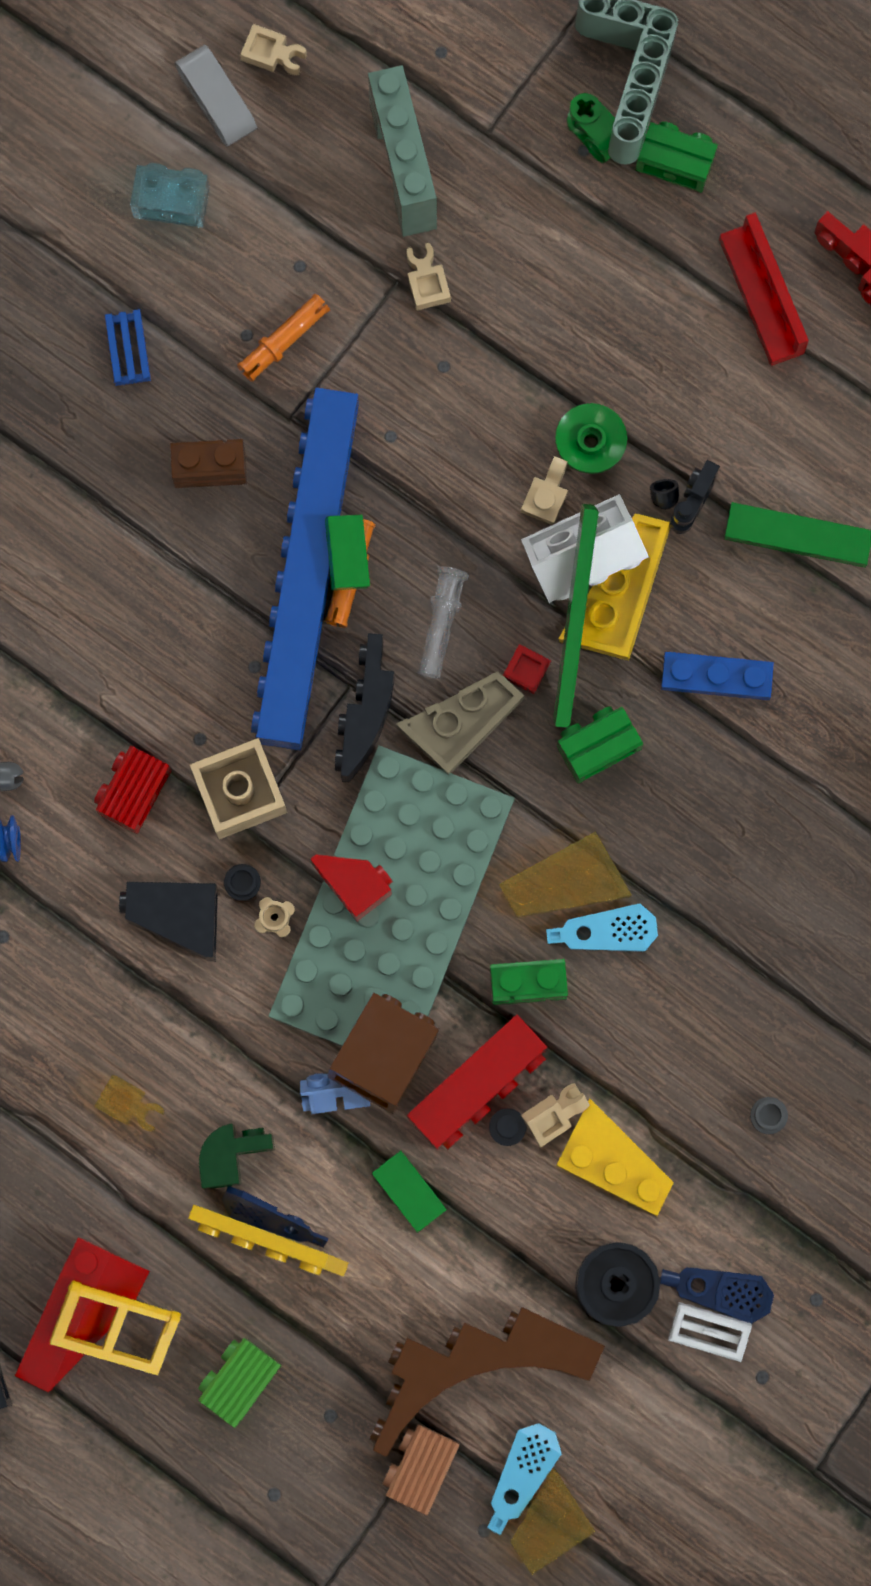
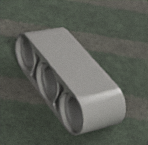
(215, 95)

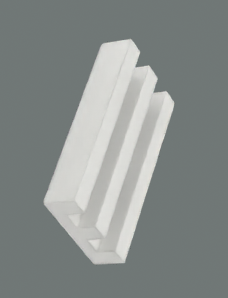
(713, 1317)

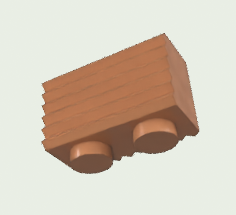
(421, 1468)

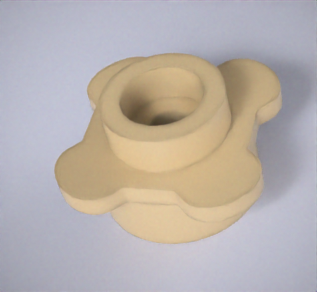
(270, 907)

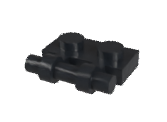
(697, 492)

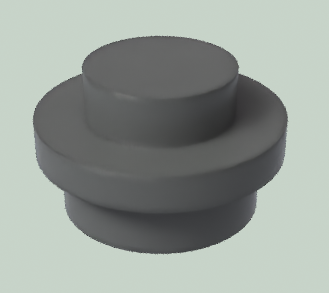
(768, 1115)

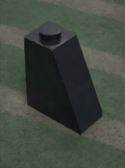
(176, 913)

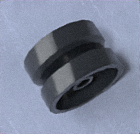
(639, 1280)

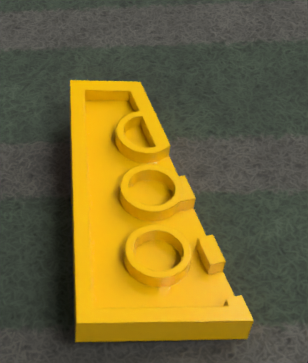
(277, 1246)

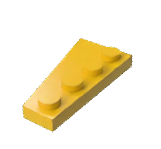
(619, 602)

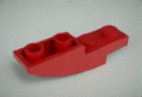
(852, 247)

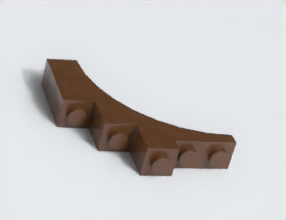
(427, 1373)

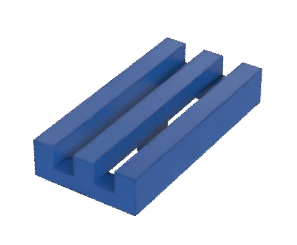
(123, 319)

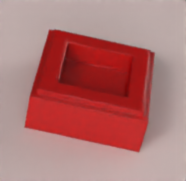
(527, 669)

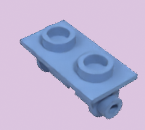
(323, 1094)

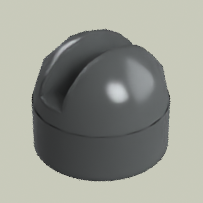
(10, 776)

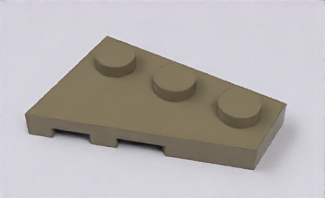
(462, 722)

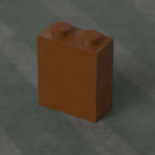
(383, 1051)

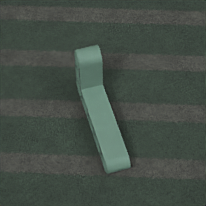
(652, 35)

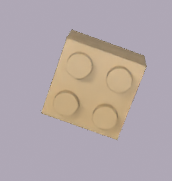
(238, 788)

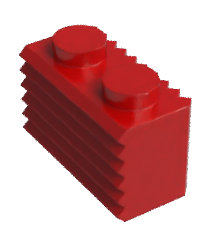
(132, 789)

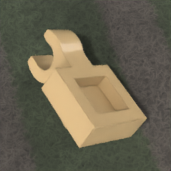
(546, 497)
(551, 1116)

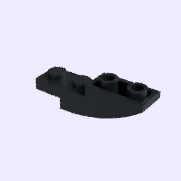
(365, 722)

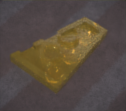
(566, 880)

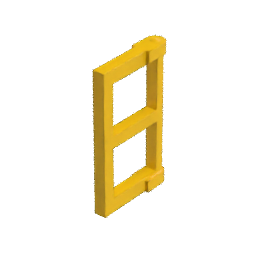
(106, 1351)

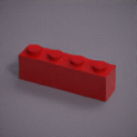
(477, 1082)

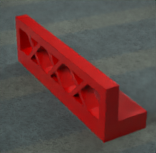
(764, 291)

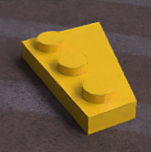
(613, 1162)

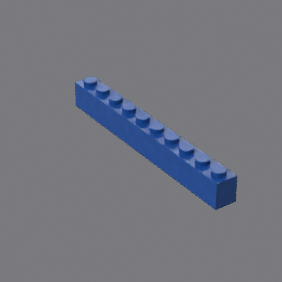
(307, 572)

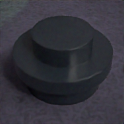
(242, 882)
(507, 1127)

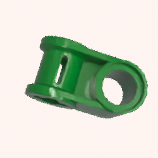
(592, 130)

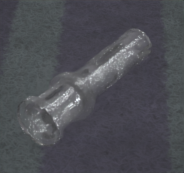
(445, 606)

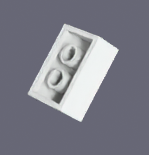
(615, 548)

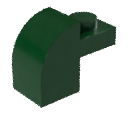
(220, 1153)

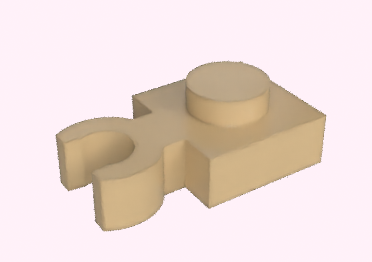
(267, 48)
(427, 282)

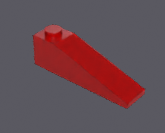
(94, 1267)

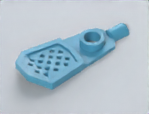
(602, 931)
(519, 1478)

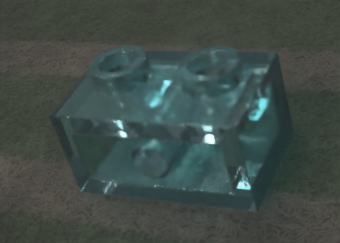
(170, 195)

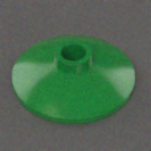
(595, 422)

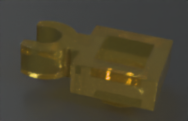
(124, 1101)

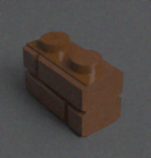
(208, 463)

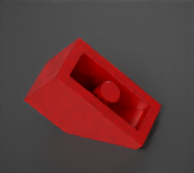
(354, 882)

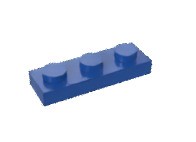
(717, 676)

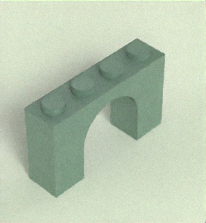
(398, 126)

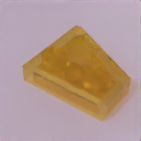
(551, 1526)

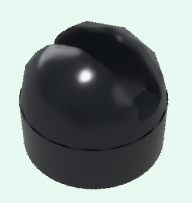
(664, 493)

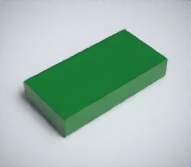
(347, 552)
(409, 1191)

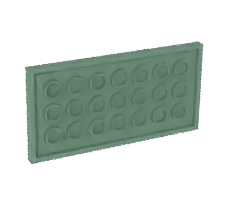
(436, 845)

